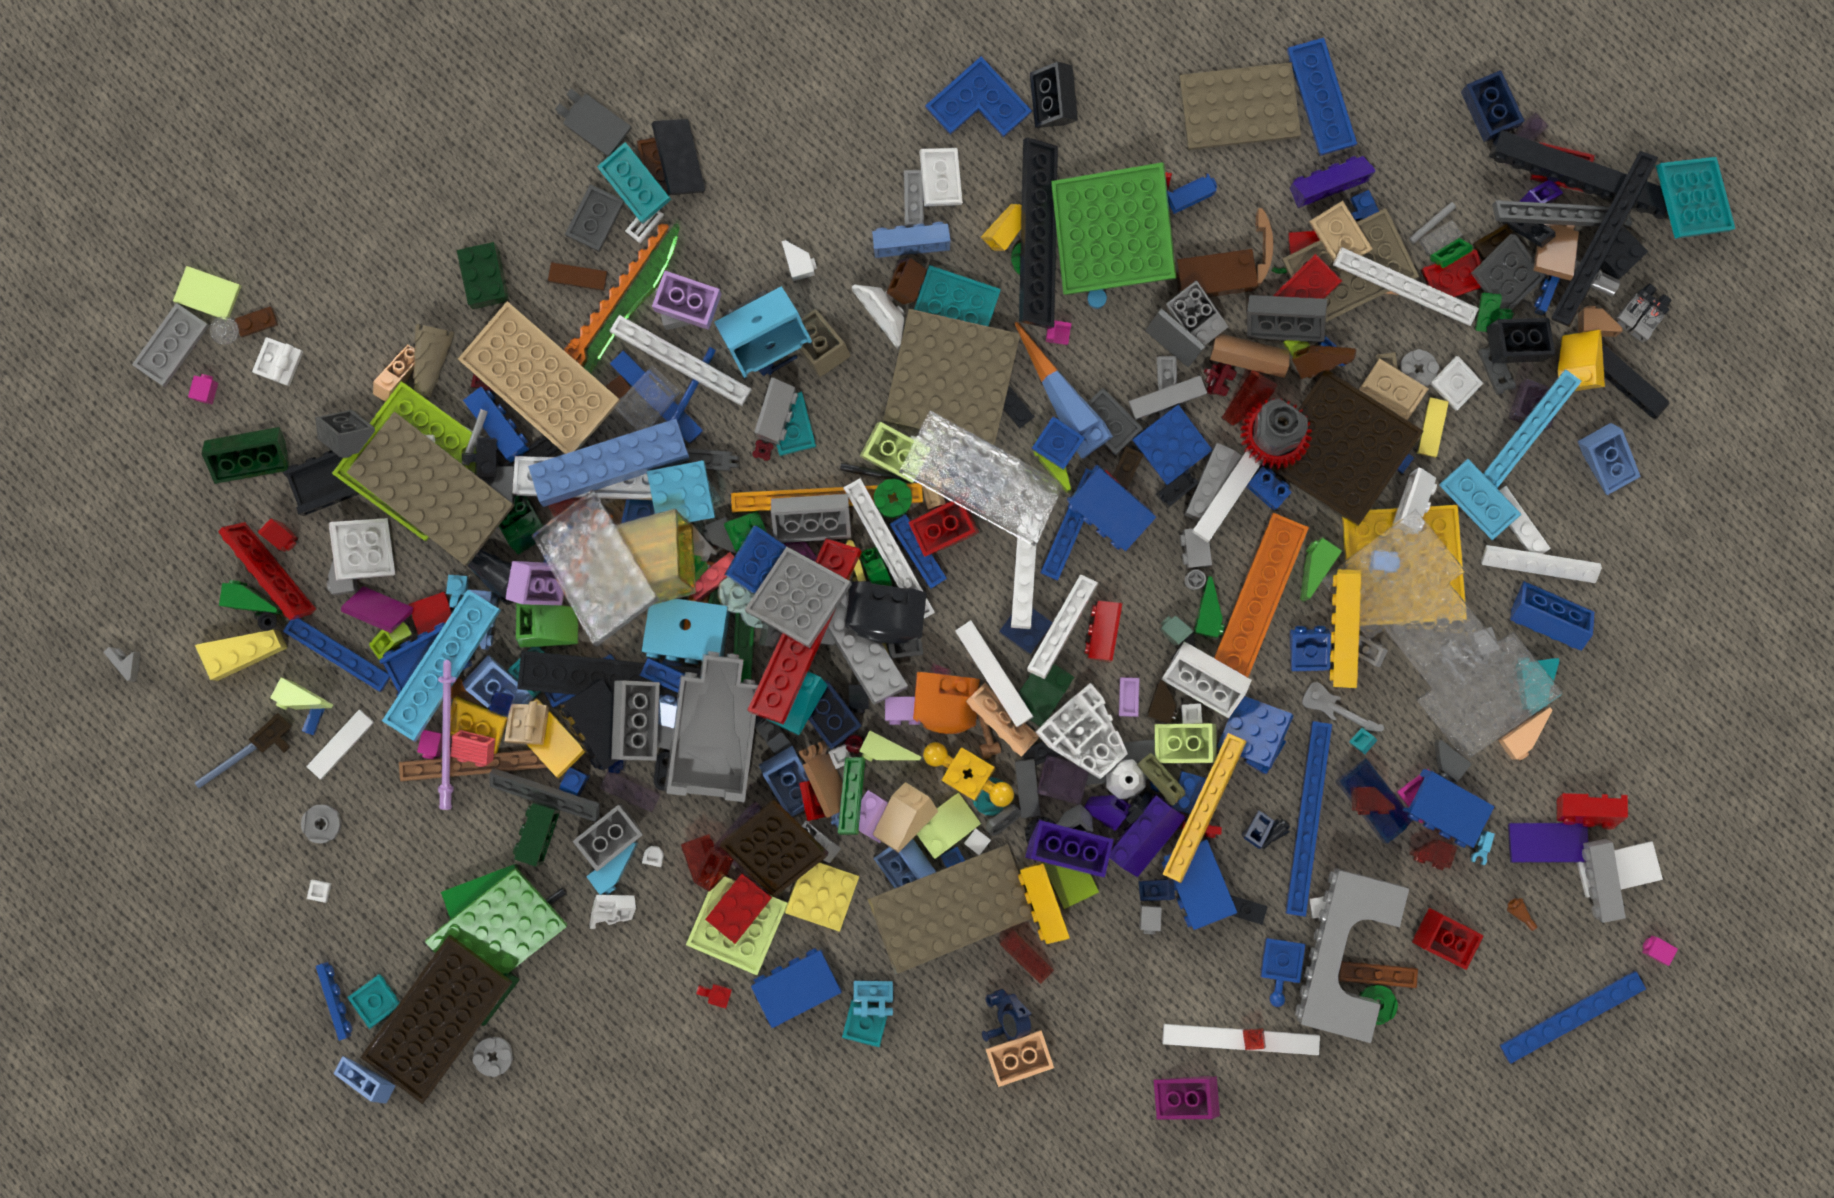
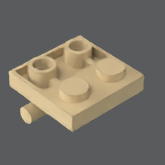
(526, 723)

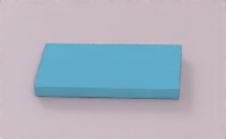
(1480, 499)

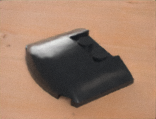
(885, 612)

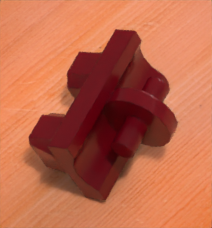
(1216, 377)

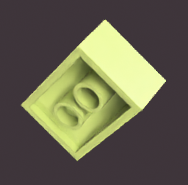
(887, 449)
(1185, 743)
(948, 826)

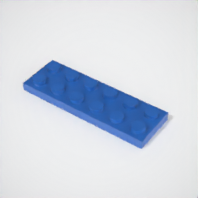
(1321, 96)

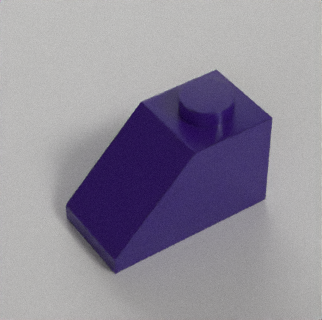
(1544, 193)

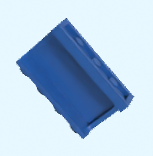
(1111, 509)
(405, 660)
(1449, 809)
(1203, 890)
(795, 987)

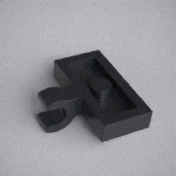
(483, 457)

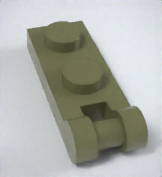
(1161, 779)

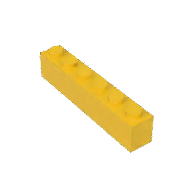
(1346, 628)

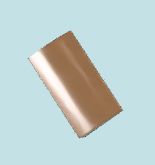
(1250, 355)

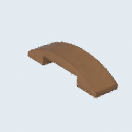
(1263, 225)

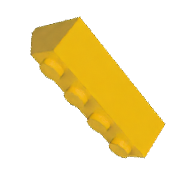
(1044, 903)

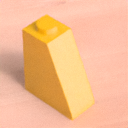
(1004, 229)

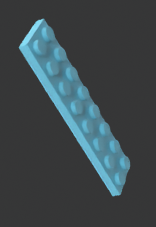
(454, 643)

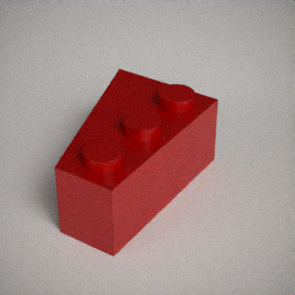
(1591, 810)

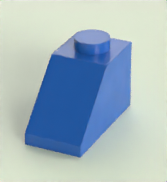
(574, 781)

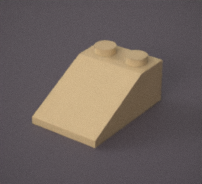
(904, 817)

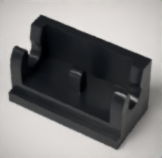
(1177, 489)

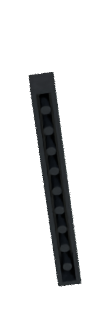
(1572, 171)

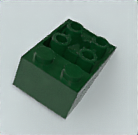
(521, 524)

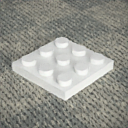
(361, 549)

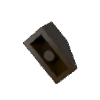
(1162, 705)

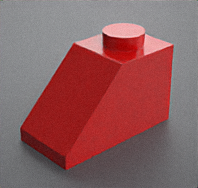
(278, 535)

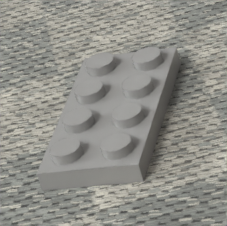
(170, 345)

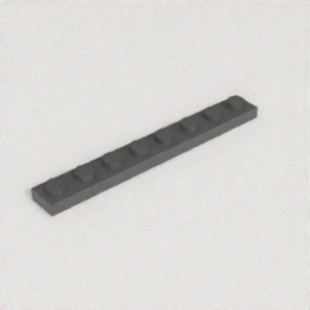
(1551, 213)

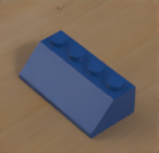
(1553, 616)

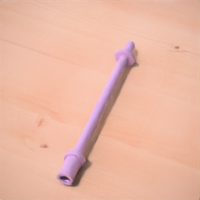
(446, 788)

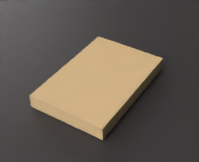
(1339, 229)
(1393, 389)

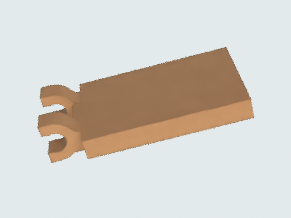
(1558, 255)
(823, 778)

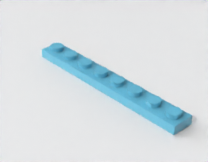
(1531, 428)

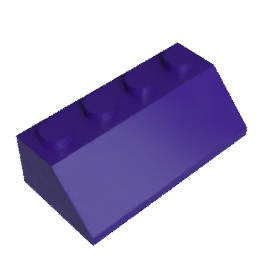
(1331, 181)
(1146, 836)
(1069, 848)

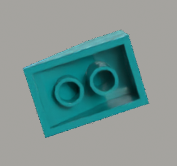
(804, 704)

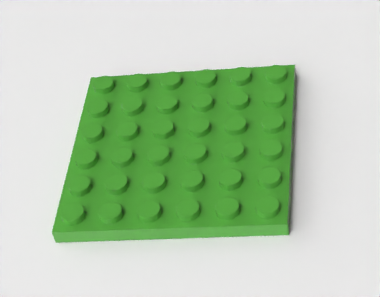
(1114, 229)

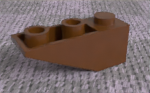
(1316, 359)

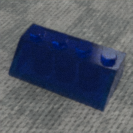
(1384, 825)

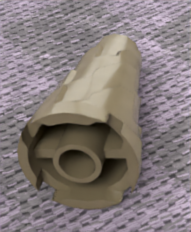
(429, 356)

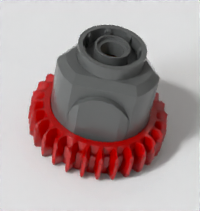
(1277, 433)

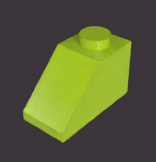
(388, 641)

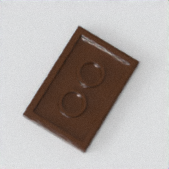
(650, 158)

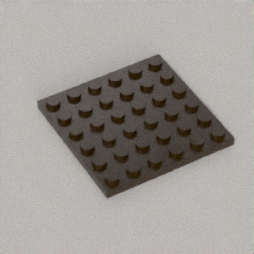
(1351, 450)

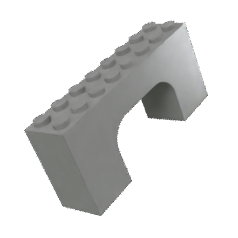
(1347, 902)

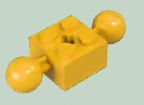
(1000, 794)

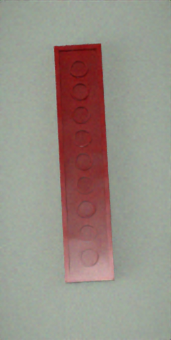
(792, 659)

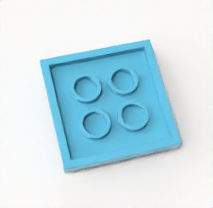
(683, 489)

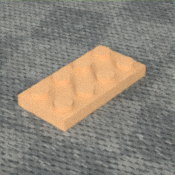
(994, 714)

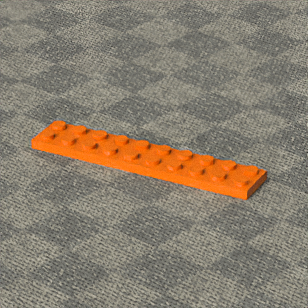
(1260, 594)

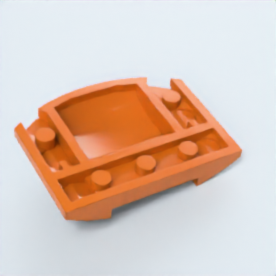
(942, 702)

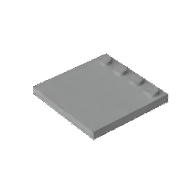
(798, 597)

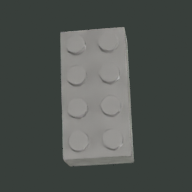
(811, 518)
(635, 720)

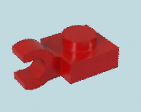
(717, 995)

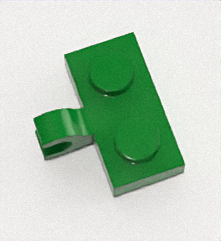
(1490, 311)

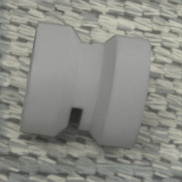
(1198, 579)

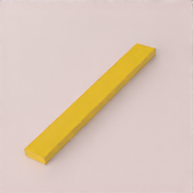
(1204, 807)

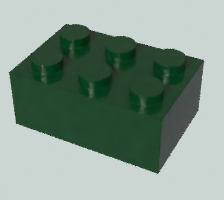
(483, 275)
(536, 834)

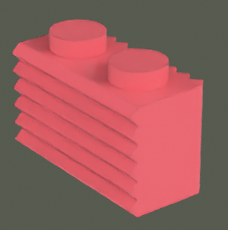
(472, 748)

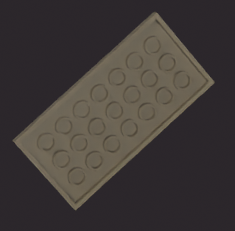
(430, 489)
(950, 908)

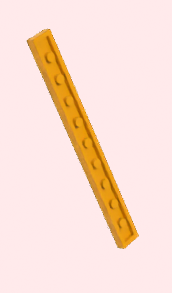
(762, 500)

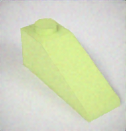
(297, 697)
(880, 748)

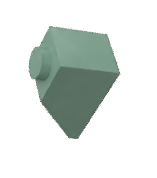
(1175, 630)

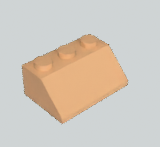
(1019, 1058)

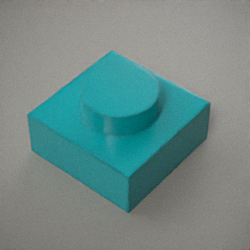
(1363, 741)

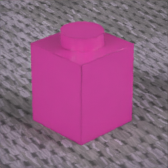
(203, 389)
(430, 744)
(1659, 950)

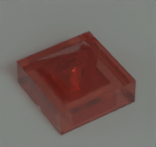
(1254, 1039)

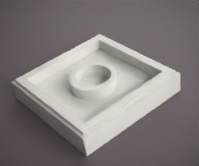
(1456, 383)

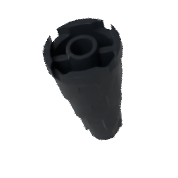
(493, 573)

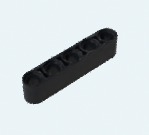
(1633, 385)

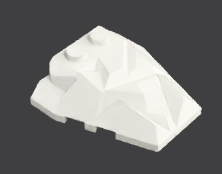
(1084, 733)

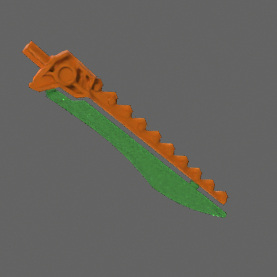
(638, 293)

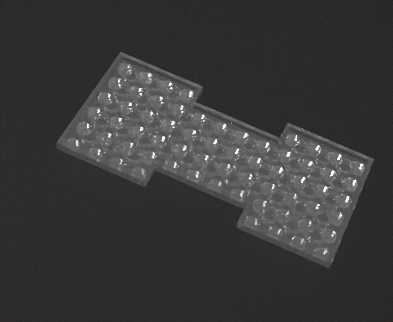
(1475, 682)

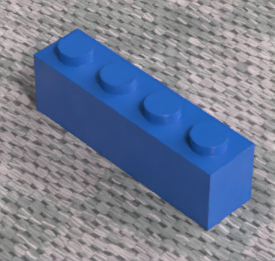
(497, 425)

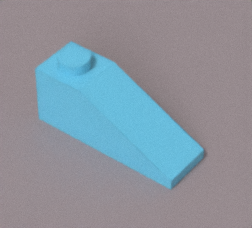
(611, 873)

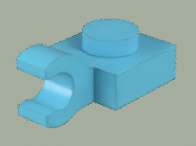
(456, 587)
(1484, 845)

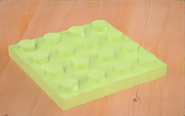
(754, 943)

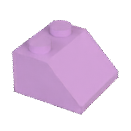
(870, 814)

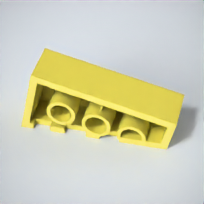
(236, 653)

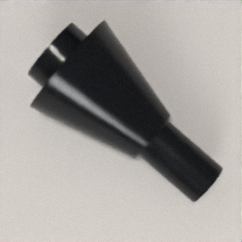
(266, 620)
(1279, 829)

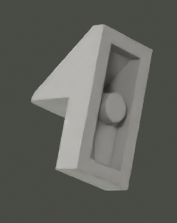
(1371, 651)
(126, 666)

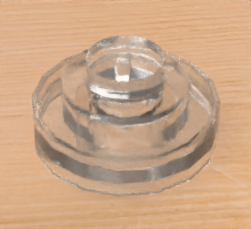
(224, 330)

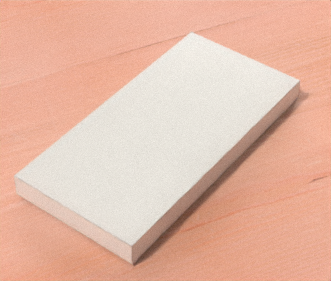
(1634, 864)

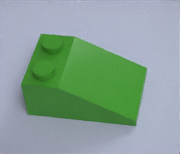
(1317, 564)

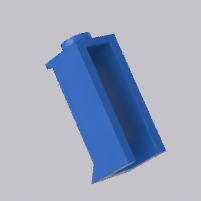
(1191, 193)

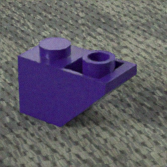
(1108, 810)

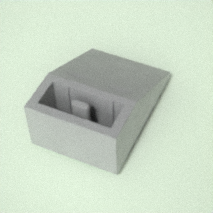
(1197, 313)

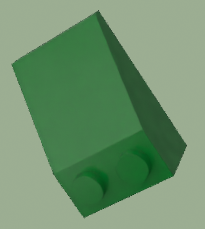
(239, 596)

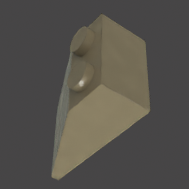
(826, 348)

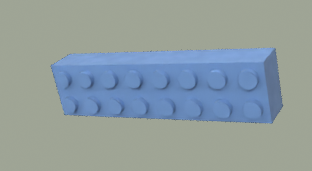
(608, 462)

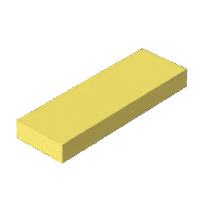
(1432, 427)

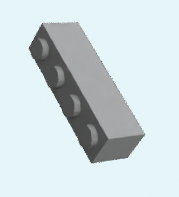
(1604, 880)

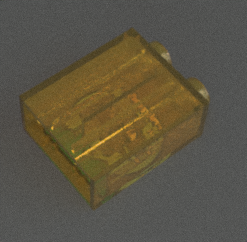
(664, 551)

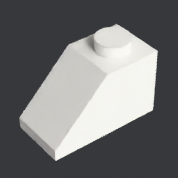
(799, 261)

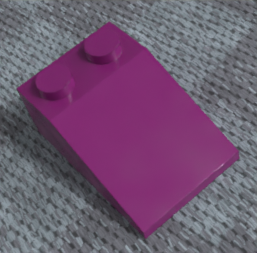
(1187, 1098)

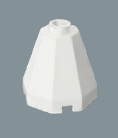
(1116, 779)

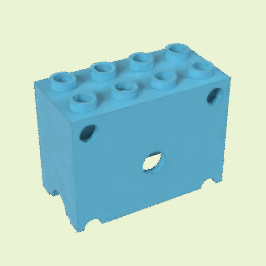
(759, 326)
(666, 635)

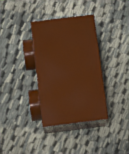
(906, 281)

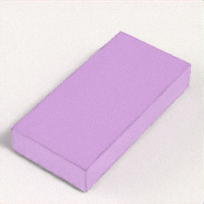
(1129, 697)

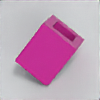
(1060, 333)

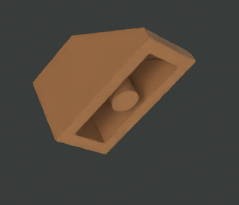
(1597, 319)

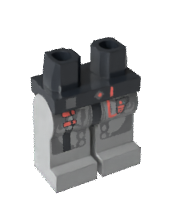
(1647, 307)

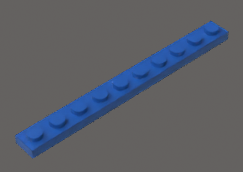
(1308, 818)

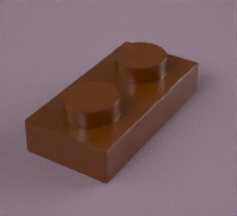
(256, 321)

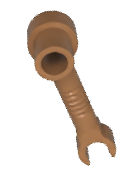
(989, 748)

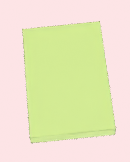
(206, 293)

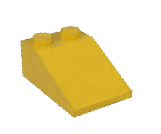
(1583, 358)

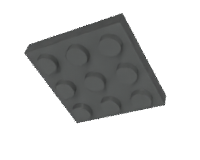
(1508, 272)

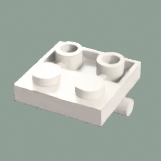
(277, 361)

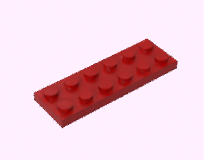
(267, 570)

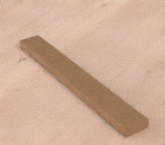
(502, 761)

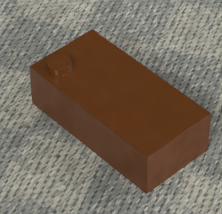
(1219, 273)

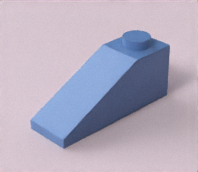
(364, 1081)

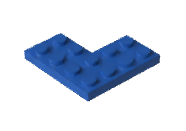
(978, 90)

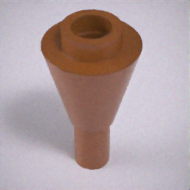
(1518, 909)

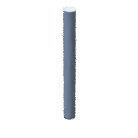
(225, 765)

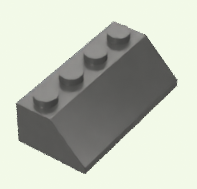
(1286, 318)

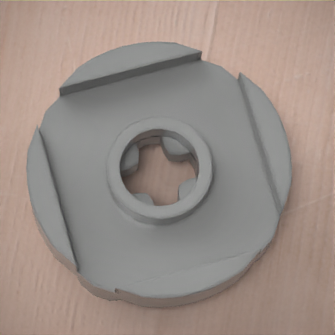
(1423, 358)
(314, 815)
(504, 1056)

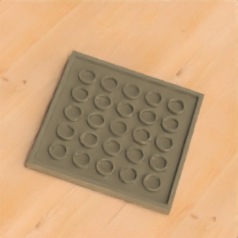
(953, 371)

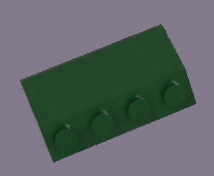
(246, 455)

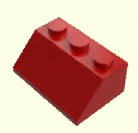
(1103, 631)

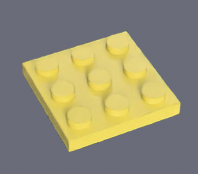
(822, 896)

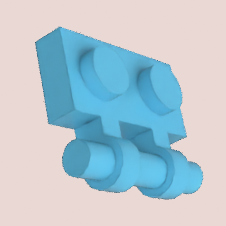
(873, 992)

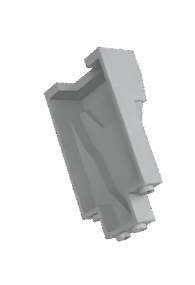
(712, 731)

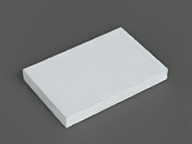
(940, 177)

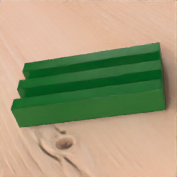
(1451, 252)

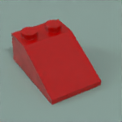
(943, 528)
(1447, 938)

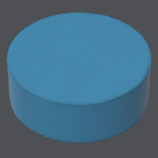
(1097, 299)

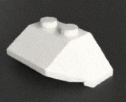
(883, 311)

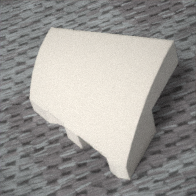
(612, 909)

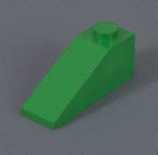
(1209, 614)

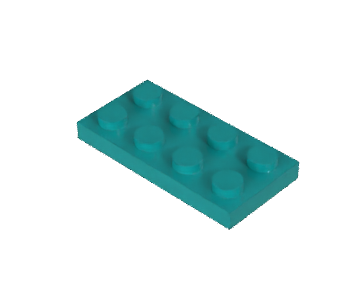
(634, 183)

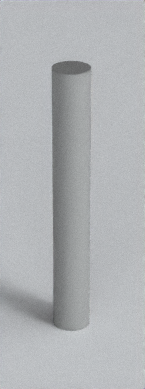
(1430, 224)
(476, 433)

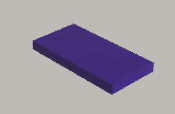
(1546, 842)

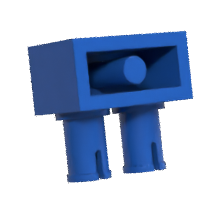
(1269, 488)

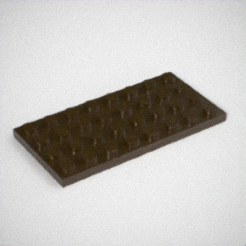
(436, 1019)

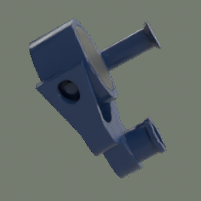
(1014, 1021)

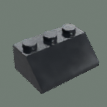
(1053, 95)

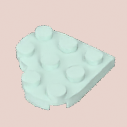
(737, 599)

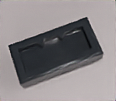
(1249, 910)

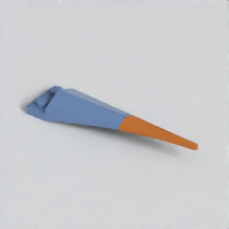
(1066, 401)

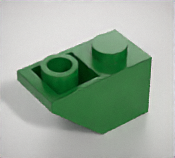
(875, 567)

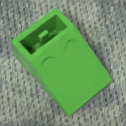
(545, 625)

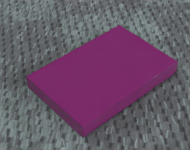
(377, 609)

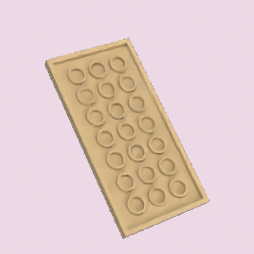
(539, 379)

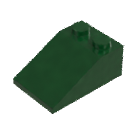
(1044, 694)

